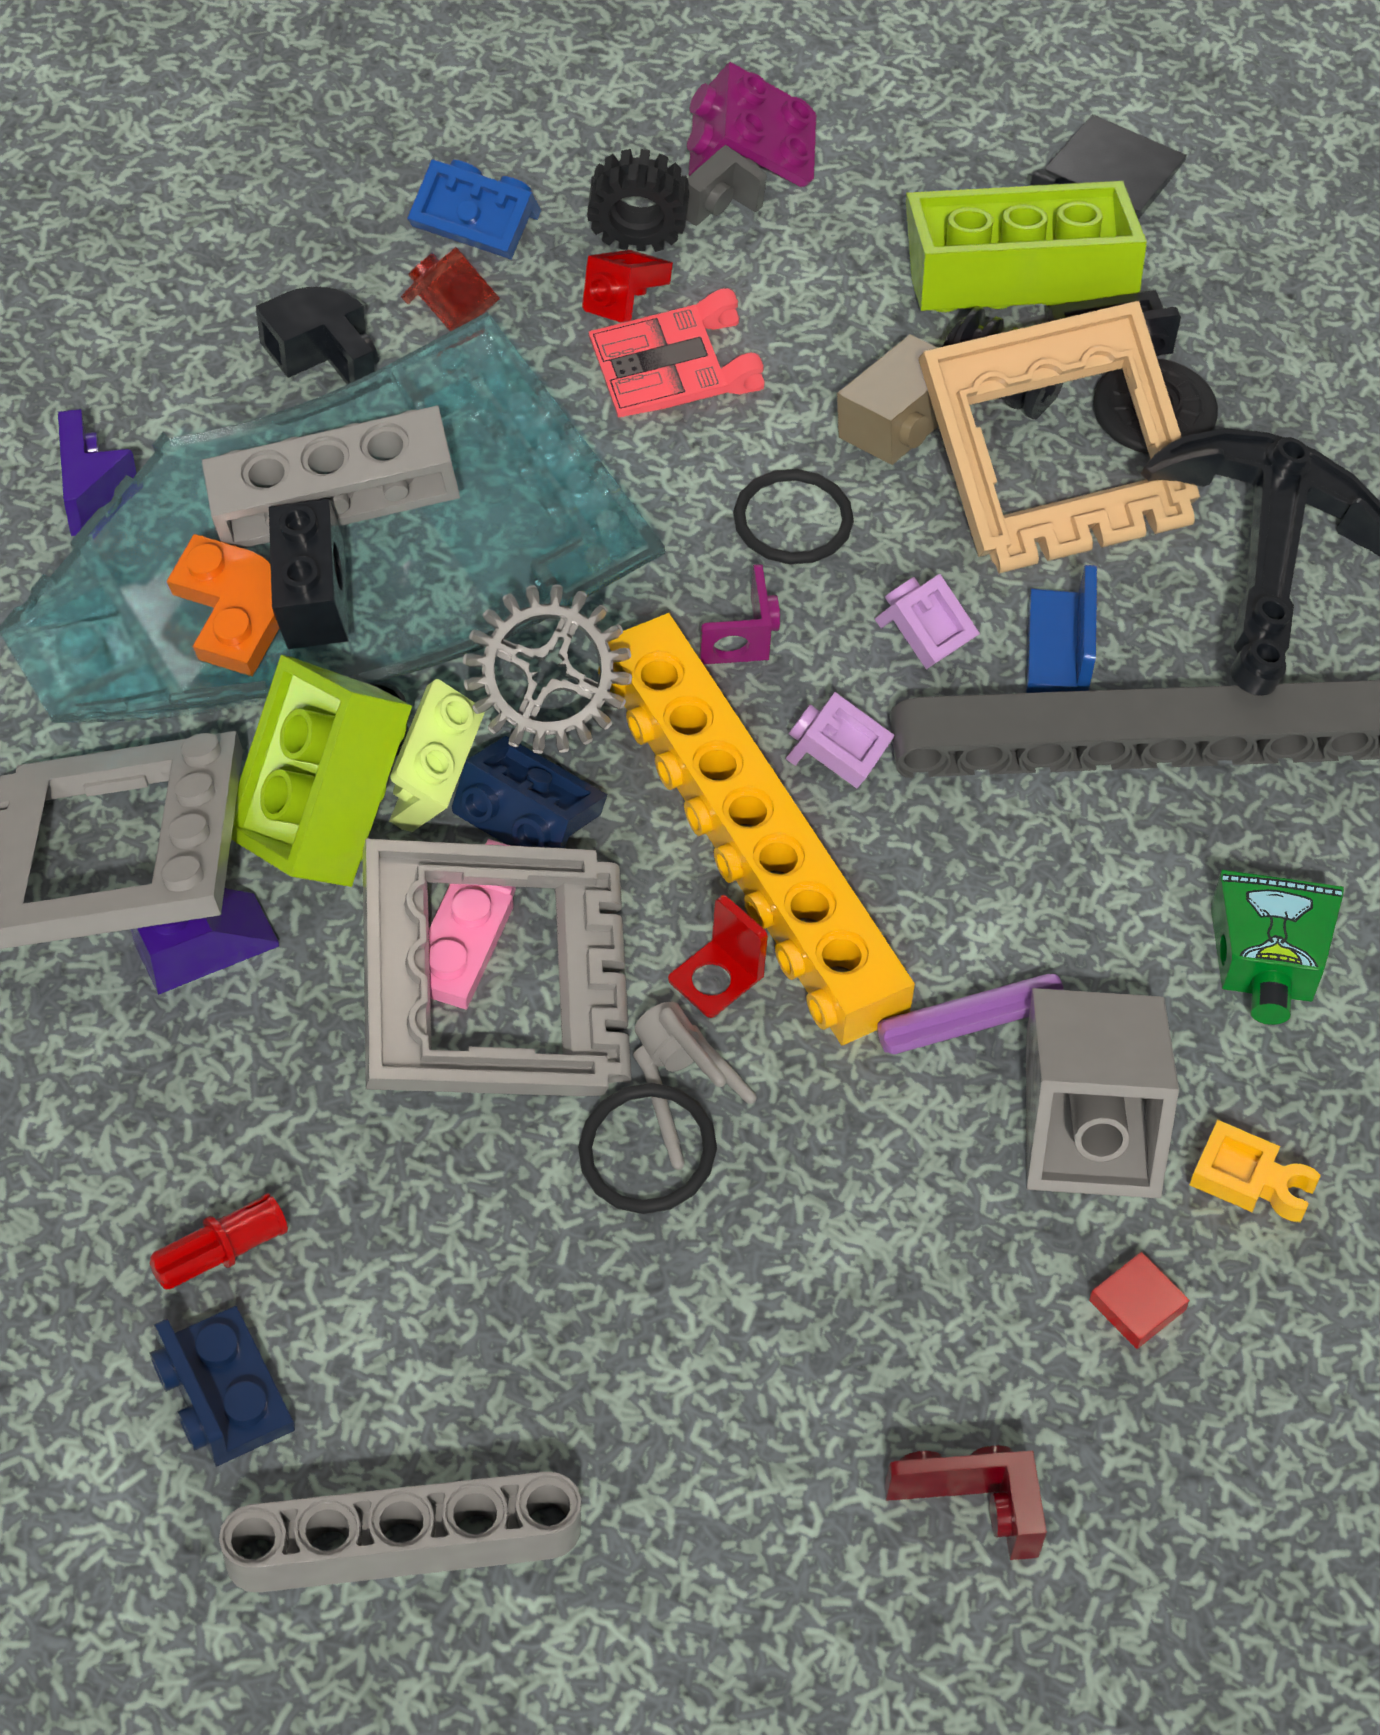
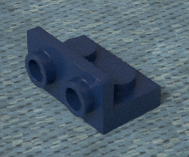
(524, 797)
(224, 1385)

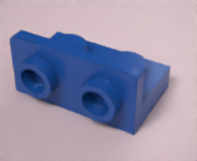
(473, 208)

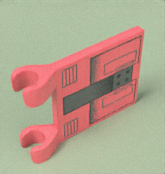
(671, 359)

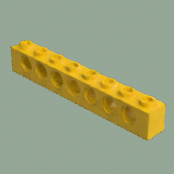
(678, 697)

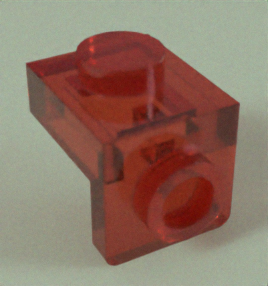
(450, 289)

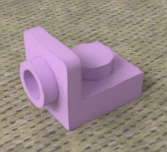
(928, 619)
(840, 739)

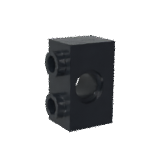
(308, 574)

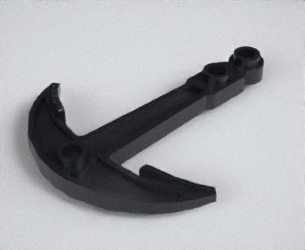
(1284, 481)

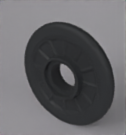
(1188, 392)

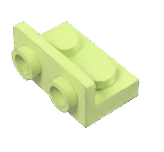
(433, 755)

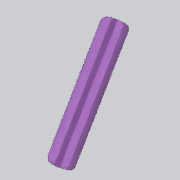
(961, 1015)

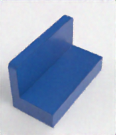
(1062, 637)

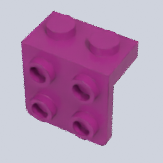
(755, 122)

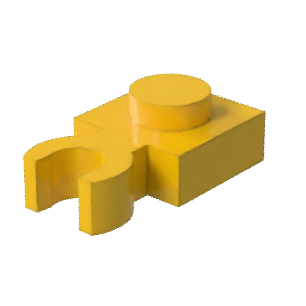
(1243, 1168)

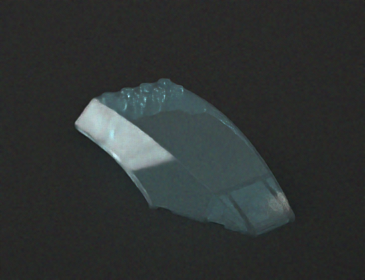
(531, 511)

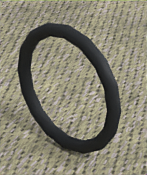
(784, 556)
(655, 1204)

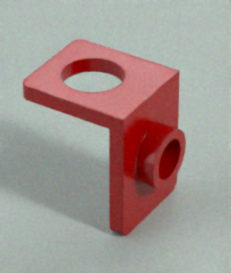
(737, 947)

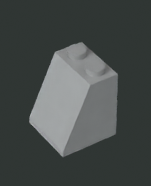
(1098, 1093)

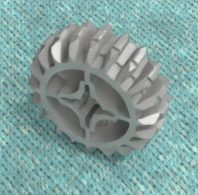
(569, 621)

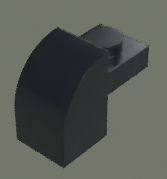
(315, 327)

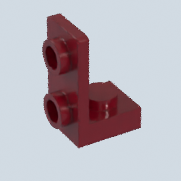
(1014, 1511)

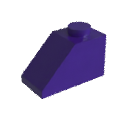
(202, 946)

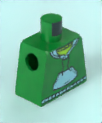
(1273, 938)

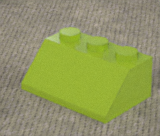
(317, 771)

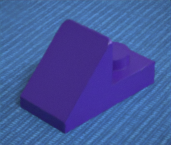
(86, 472)

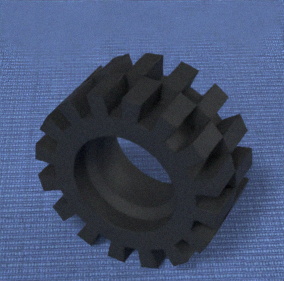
(642, 179)

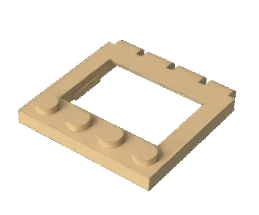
(1042, 358)

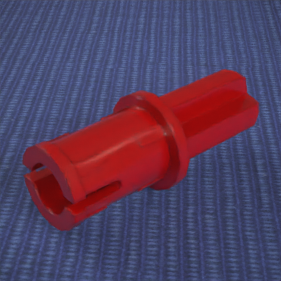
(218, 1242)

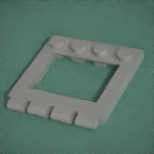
(190, 849)
(399, 970)

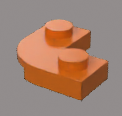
(239, 591)

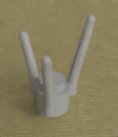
(675, 1044)

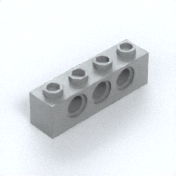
(360, 467)

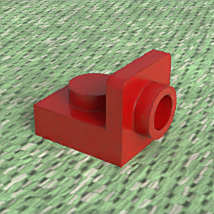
(617, 277)

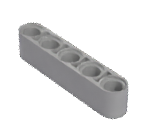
(370, 1514)

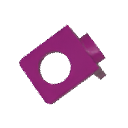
(756, 631)

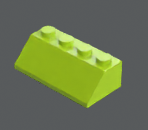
(1023, 245)

